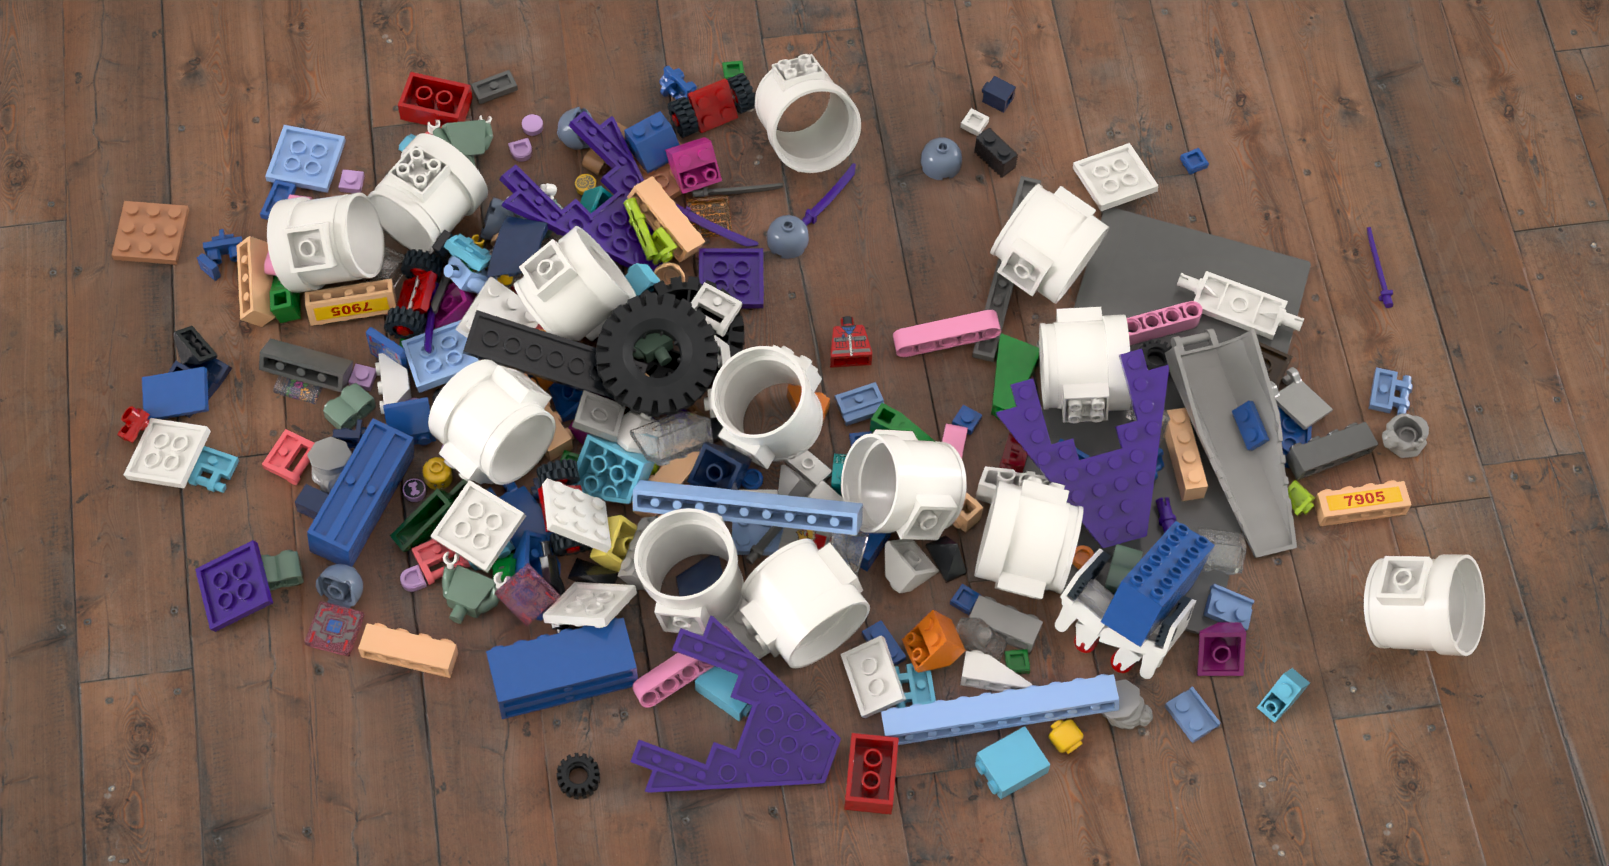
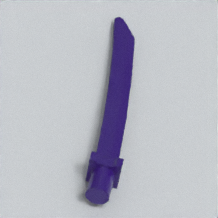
(811, 216)
(716, 228)
(1385, 293)
(429, 325)

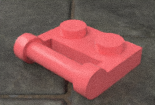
(284, 454)
(432, 553)

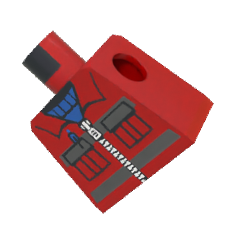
(850, 345)

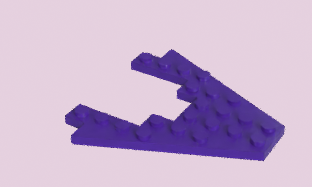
(610, 221)
(1112, 485)
(779, 741)

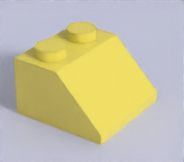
(621, 535)

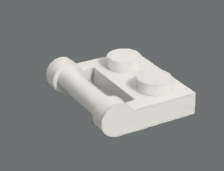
(718, 304)

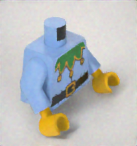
(470, 279)

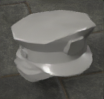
(1406, 435)
(328, 461)
(1131, 708)

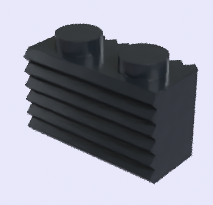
(995, 152)

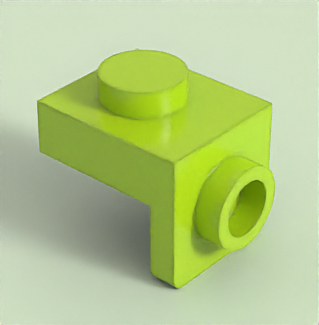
(664, 246)
(1300, 498)

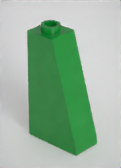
(1014, 364)

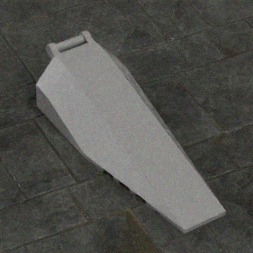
(1255, 482)

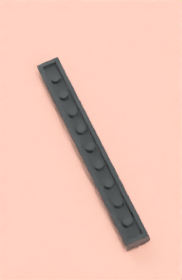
(1001, 287)

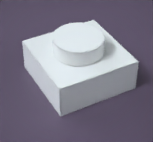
(974, 122)

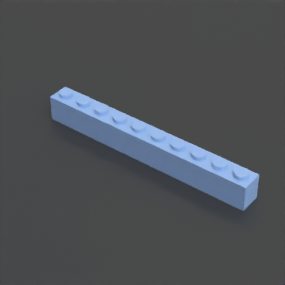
(751, 506)
(1001, 709)

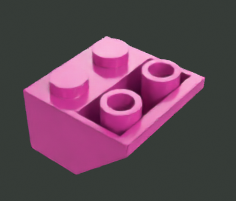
(694, 164)

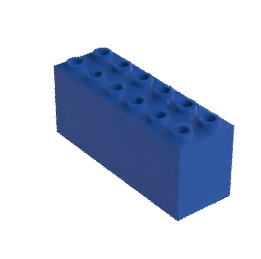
(361, 494)
(1157, 583)
(562, 668)

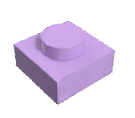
(351, 181)
(363, 376)

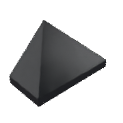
(192, 346)
(947, 558)
(591, 573)

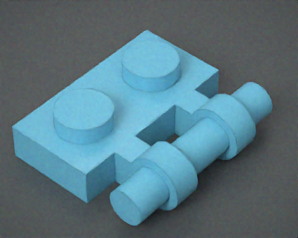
(468, 251)
(215, 463)
(920, 686)

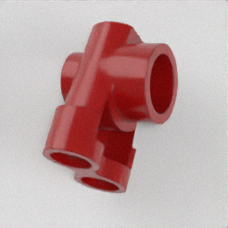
(136, 421)

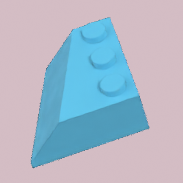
(610, 470)

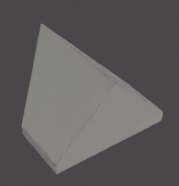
(793, 483)

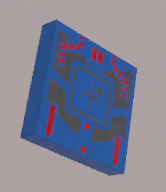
(381, 344)

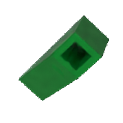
(284, 303)
(891, 419)

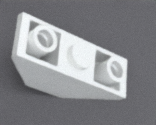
(394, 381)

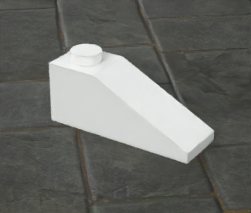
(987, 673)

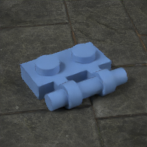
(1383, 391)

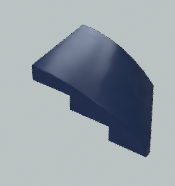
(515, 245)
(216, 373)
(699, 576)

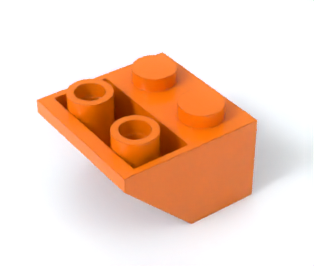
(933, 643)

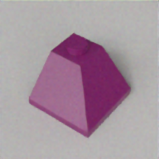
(453, 306)
(1222, 650)

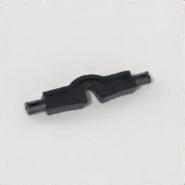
(551, 575)

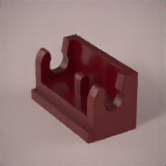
(1013, 456)

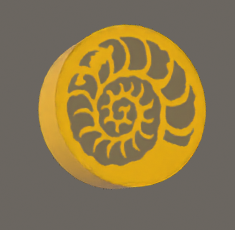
(584, 182)

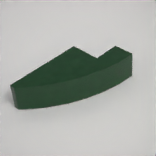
(425, 518)

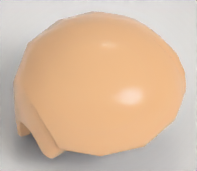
(669, 270)

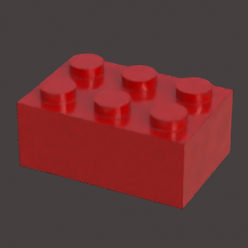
(434, 98)
(871, 773)

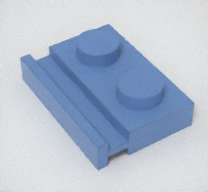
(859, 403)
(1228, 606)
(1192, 714)

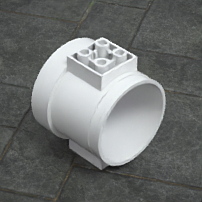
(829, 138)
(427, 192)
(324, 241)
(1048, 242)
(572, 286)
(1083, 364)
(748, 375)
(492, 423)
(904, 484)
(1029, 538)
(673, 539)
(803, 603)
(1425, 603)

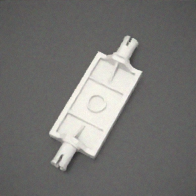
(1240, 304)

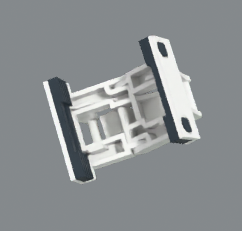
(1088, 602)

